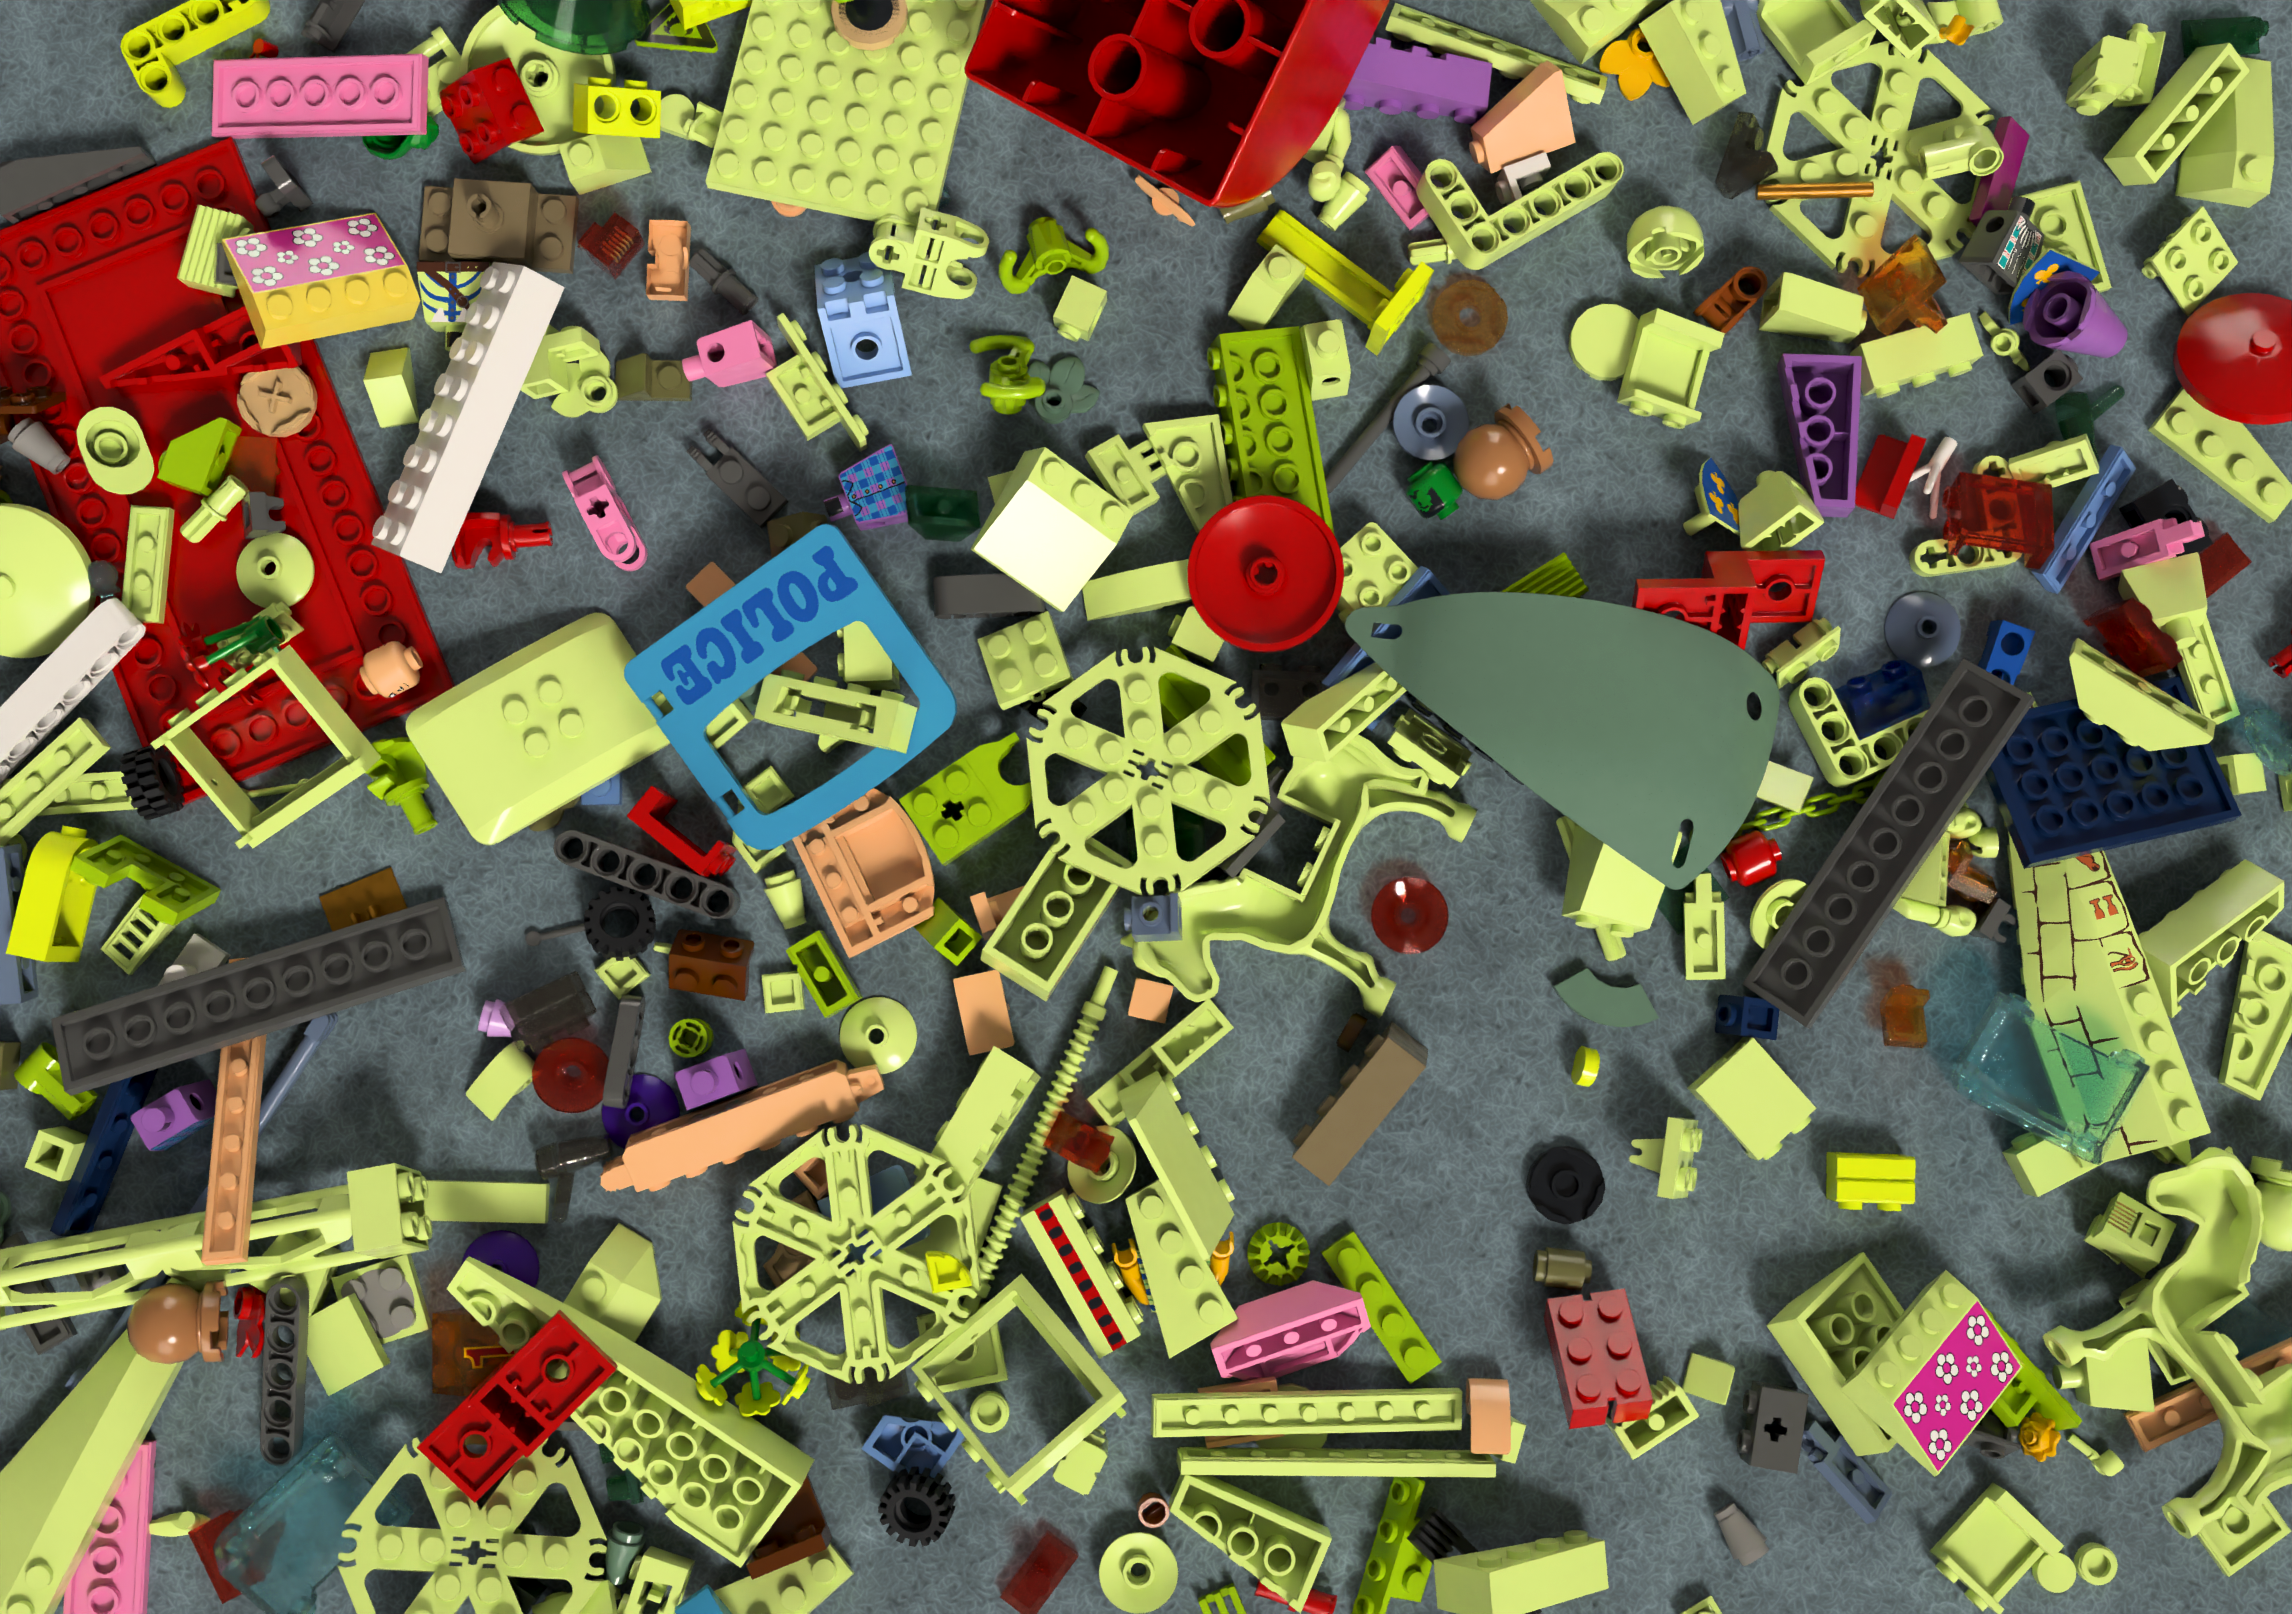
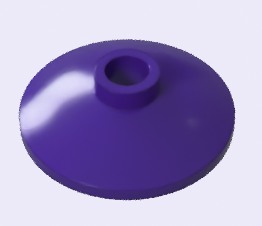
(653, 1097)
(510, 1252)

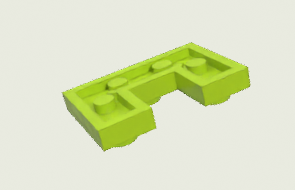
(172, 890)

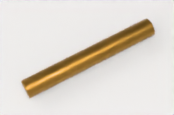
(1814, 190)

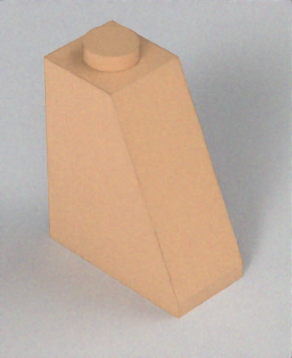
(1524, 122)

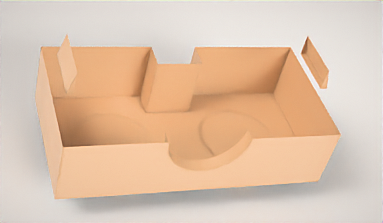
(671, 247)

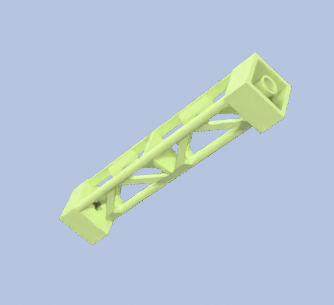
(380, 1212)

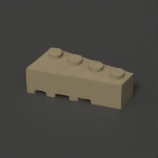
(1360, 1104)

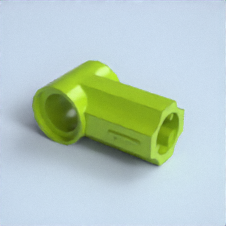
(42, 1075)

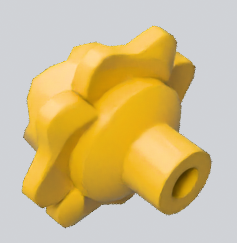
(2038, 1437)

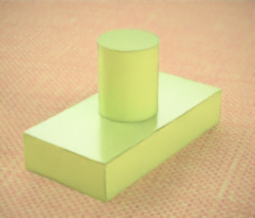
(2056, 462)

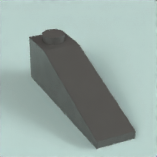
(49, 181)

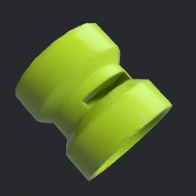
(698, 1035)

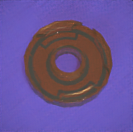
(1464, 339)

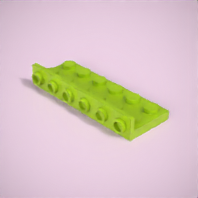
(1268, 417)

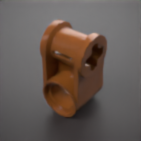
(1728, 304)

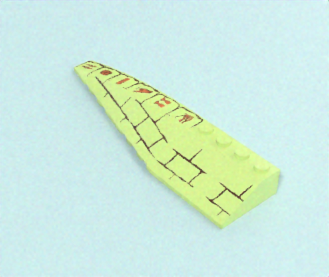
(2096, 986)

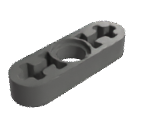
(624, 1051)

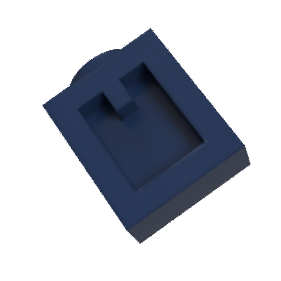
(1746, 1017)

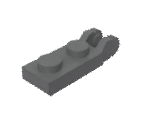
(740, 481)

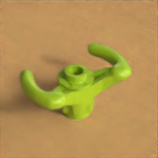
(1051, 254)
(1008, 376)

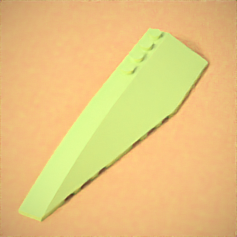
(71, 1471)

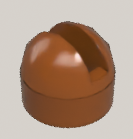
(1157, 1514)

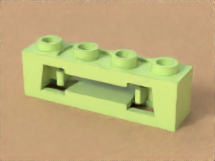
(891, 723)
(663, 1570)

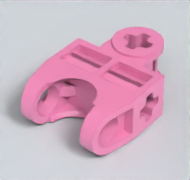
(605, 514)

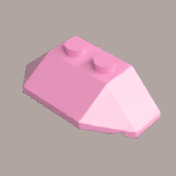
(1289, 1331)

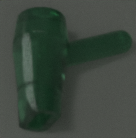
(2077, 415)

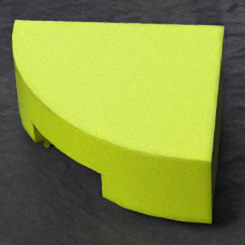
(946, 1272)

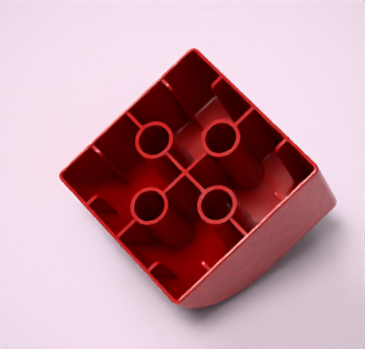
(1181, 89)

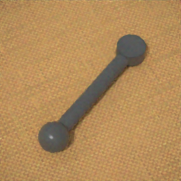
(534, 938)

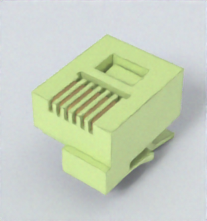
(2131, 1234)

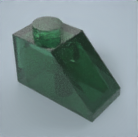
(942, 512)

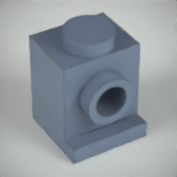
(1164, 928)

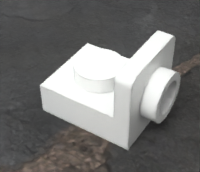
(1524, 173)

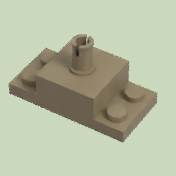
(499, 225)

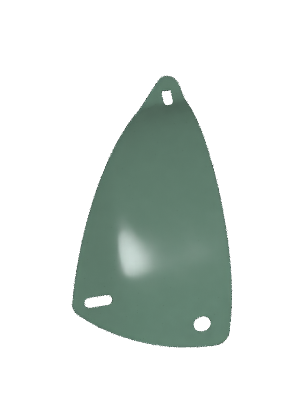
(1594, 710)

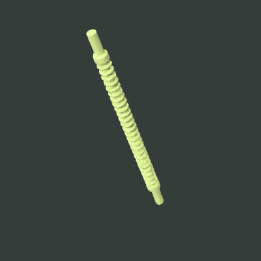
(1093, 1012)

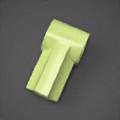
(1973, 151)

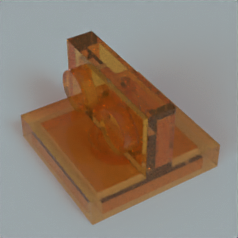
(1905, 289)

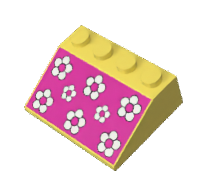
(321, 279)

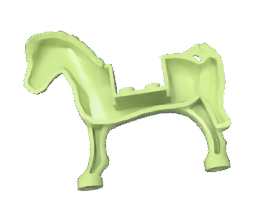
(1251, 908)
(2182, 1301)

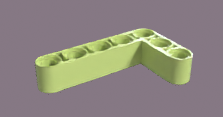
(1520, 214)
(1846, 743)

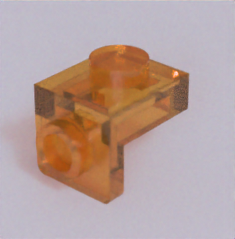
(1966, 880)
(1904, 1017)

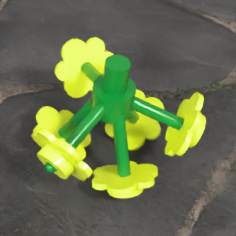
(738, 1354)

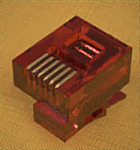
(612, 245)

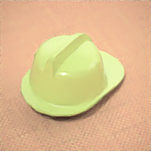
(115, 450)

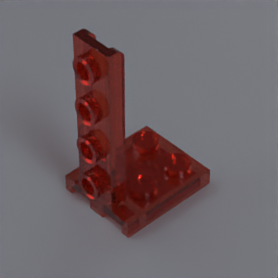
(2130, 625)

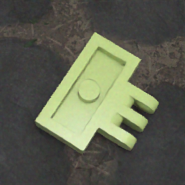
(1126, 472)

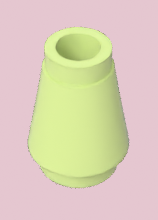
(1345, 202)
(786, 897)

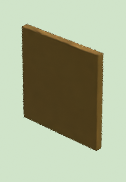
(363, 900)

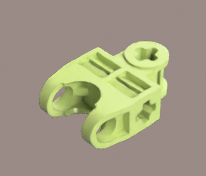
(910, 247)

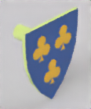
(2037, 275)
(1715, 501)

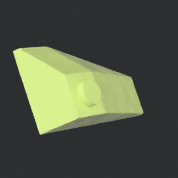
(2234, 150)

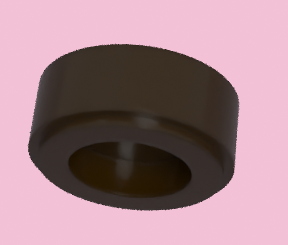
(1351, 1032)

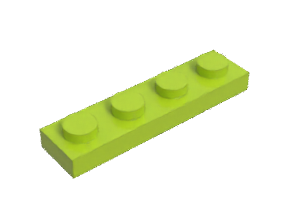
(1384, 1308)

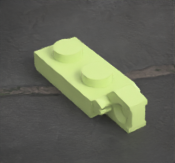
(1704, 931)

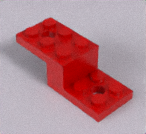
(1737, 591)
(517, 1406)

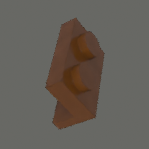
(710, 964)

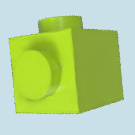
(949, 932)

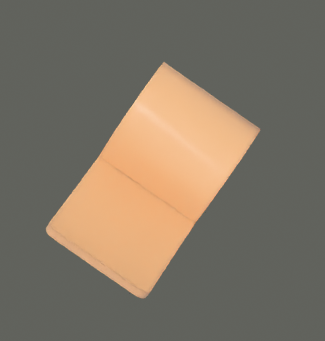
(1489, 1415)

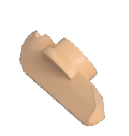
(1164, 201)

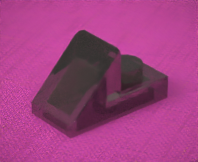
(1743, 160)
(869, 1392)

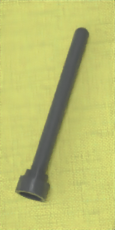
(1430, 361)

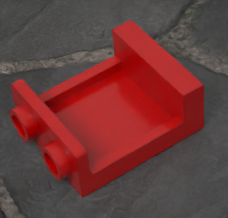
(650, 815)

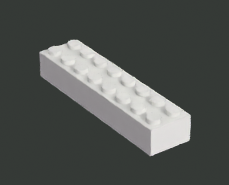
(467, 415)

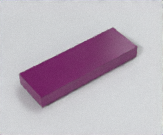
(1997, 188)

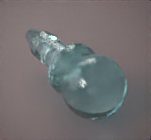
(102, 578)

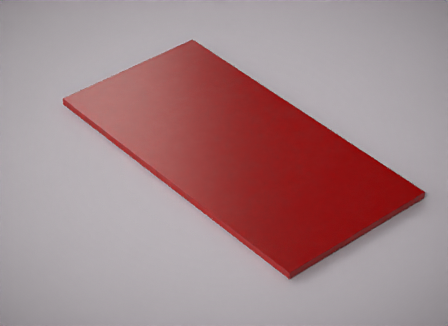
(102, 288)

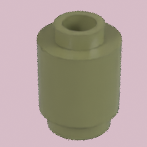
(1561, 1268)

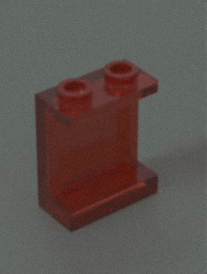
(2000, 516)

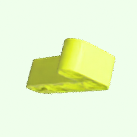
(198, 36)

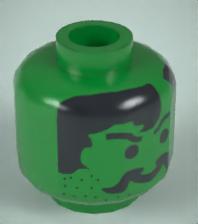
(1433, 491)

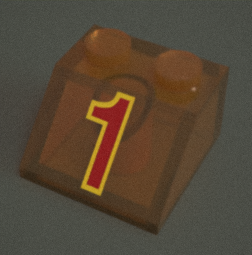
(462, 1352)

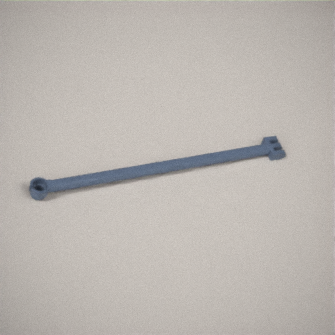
(314, 1035)

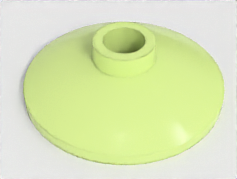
(292, 574)
(1774, 908)
(898, 1031)
(1106, 1186)
(1135, 1592)

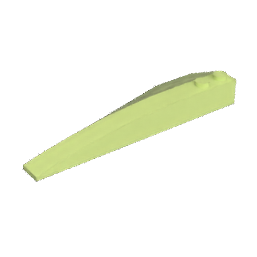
(703, 1461)

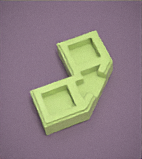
(768, 794)

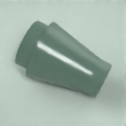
(623, 1545)

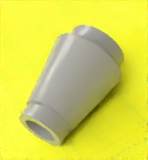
(38, 445)
(1741, 1535)

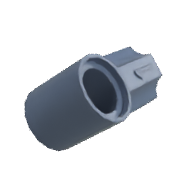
(1744, 28)

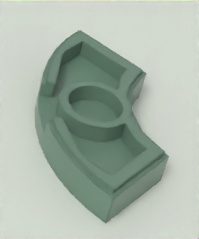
(1604, 1003)

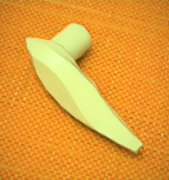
(177, 1524)

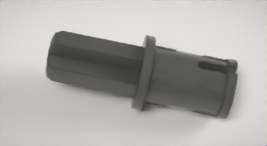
(723, 281)

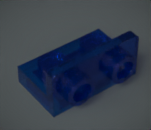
(1884, 697)

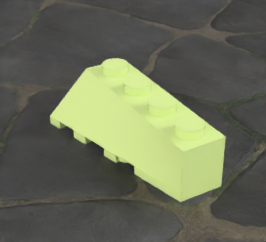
(1254, 1533)

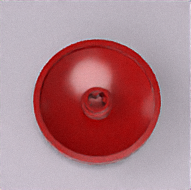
(2239, 358)
(1265, 573)

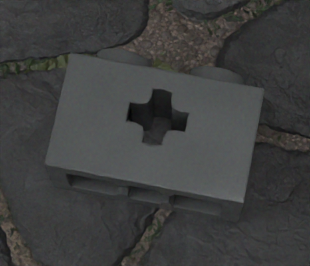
(1780, 1446)

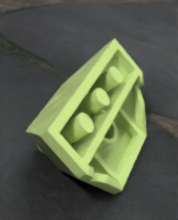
(2133, 705)
(619, 1284)

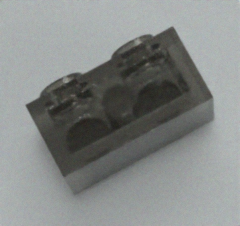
(1282, 692)

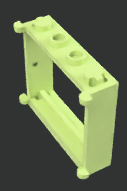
(224, 791)
(1066, 1346)

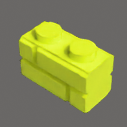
(1870, 1179)

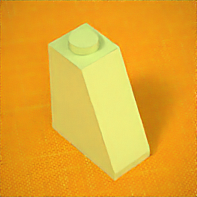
(1812, 310)

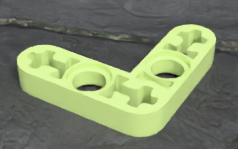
(1984, 557)

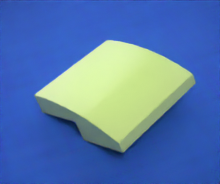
(343, 1345)

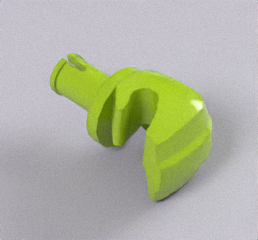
(402, 780)

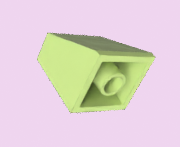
(1609, 888)

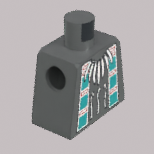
(2004, 246)

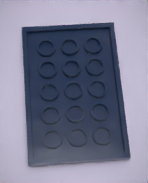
(2084, 790)

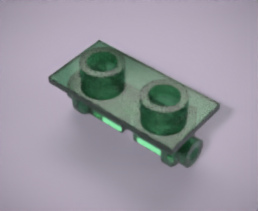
(2239, 31)

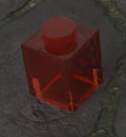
(1079, 1141)

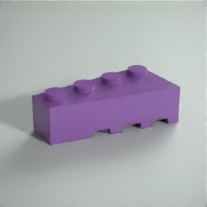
(1419, 83)
(1823, 421)

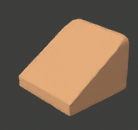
(1150, 1000)

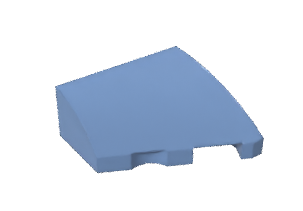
(912, 1442)

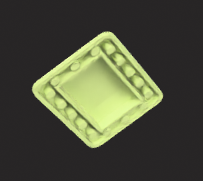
(536, 729)

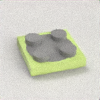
(388, 1296)

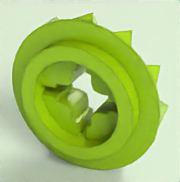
(1282, 1235)

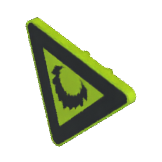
(668, 33)

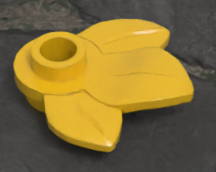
(1634, 67)

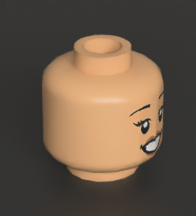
(391, 669)

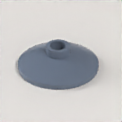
(1443, 409)
(1906, 636)

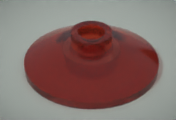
(1429, 911)
(568, 1092)

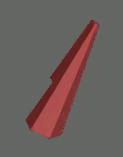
(209, 351)

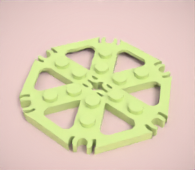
(1852, 135)
(1150, 805)
(822, 1236)
(459, 1516)

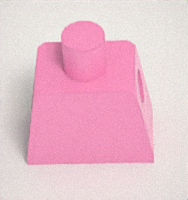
(732, 356)

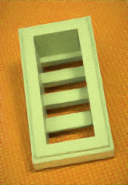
(150, 943)

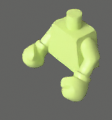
(1328, 156)
(1926, 894)

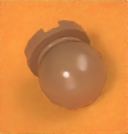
(1496, 457)
(177, 1322)

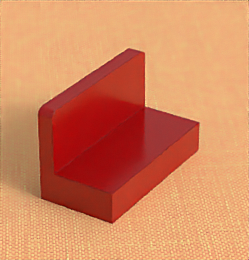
(1888, 474)

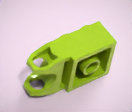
(980, 788)

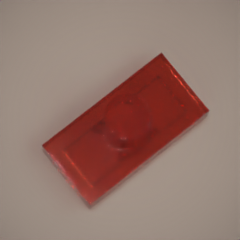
(1039, 1574)

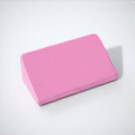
(1397, 181)

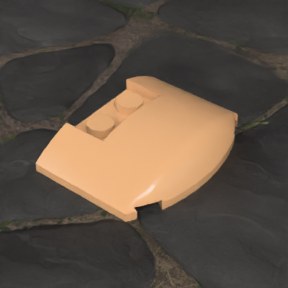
(869, 871)

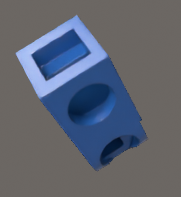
(2005, 649)

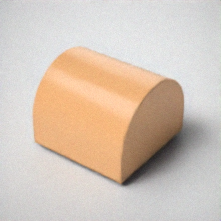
(814, 1177)

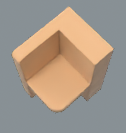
(984, 1012)

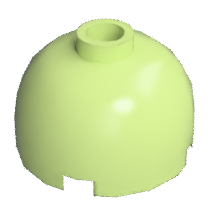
(1664, 241)

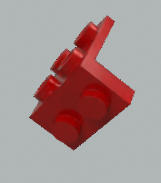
(490, 110)

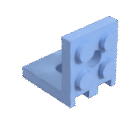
(859, 304)

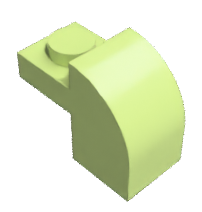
(549, 368)

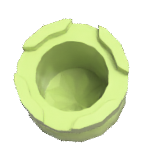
(2276, 1202)

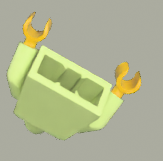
(1910, 25)

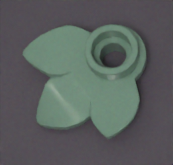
(1065, 385)

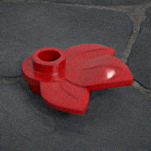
(250, 1309)

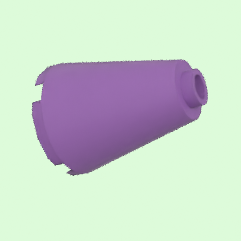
(2073, 317)

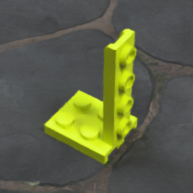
(1346, 282)

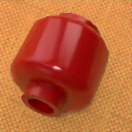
(1750, 858)

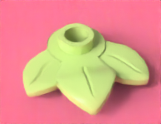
(583, 382)

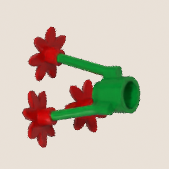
(258, 637)

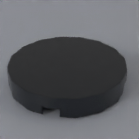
(1552, 1180)

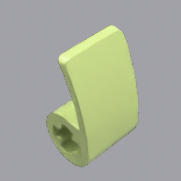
(1982, 14)
(501, 1080)

